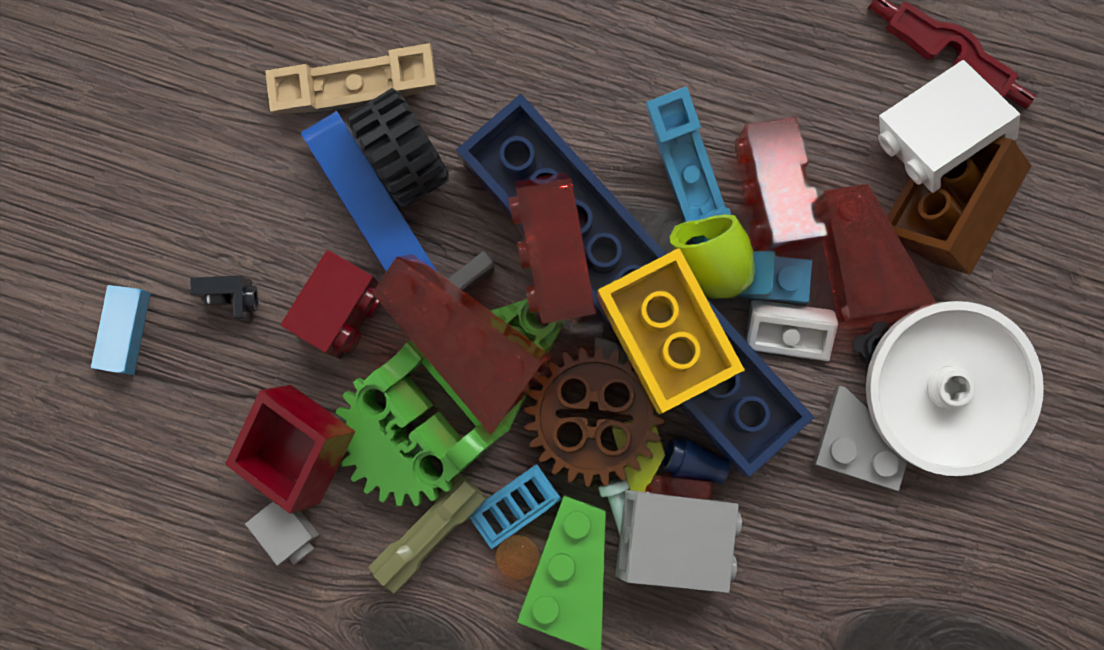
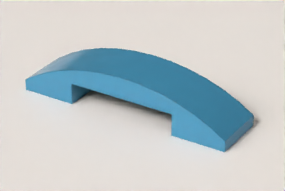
(685, 157)

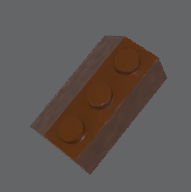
(964, 213)

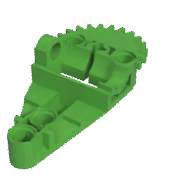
(402, 461)

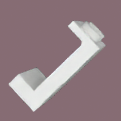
(946, 124)

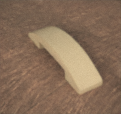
(350, 83)

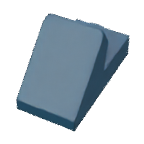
(780, 279)

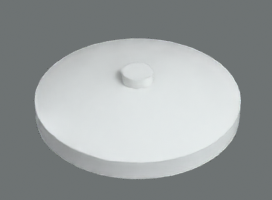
(954, 388)

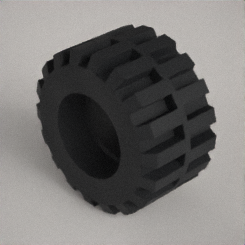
(398, 148)

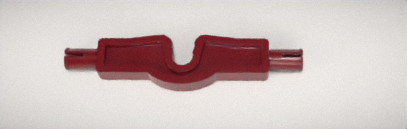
(931, 37)

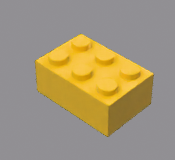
(669, 331)

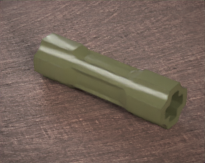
(404, 557)

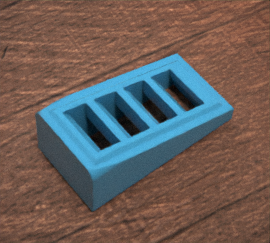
(545, 488)

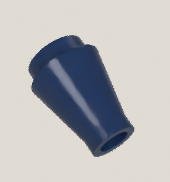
(693, 462)

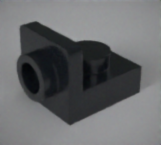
(220, 289)

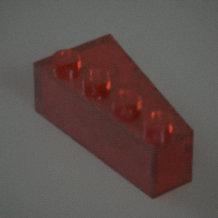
(463, 340)

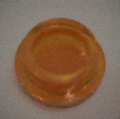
(517, 557)

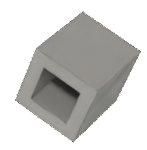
(283, 534)

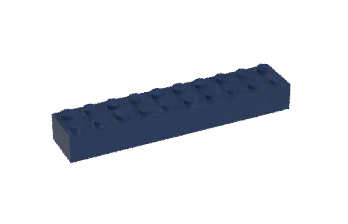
(742, 416)

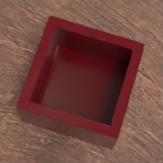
(333, 306)
(289, 448)

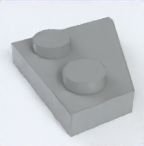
(854, 445)

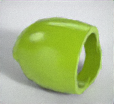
(724, 262)

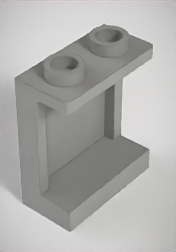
(678, 541)

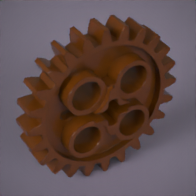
(590, 456)

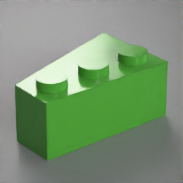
(568, 580)

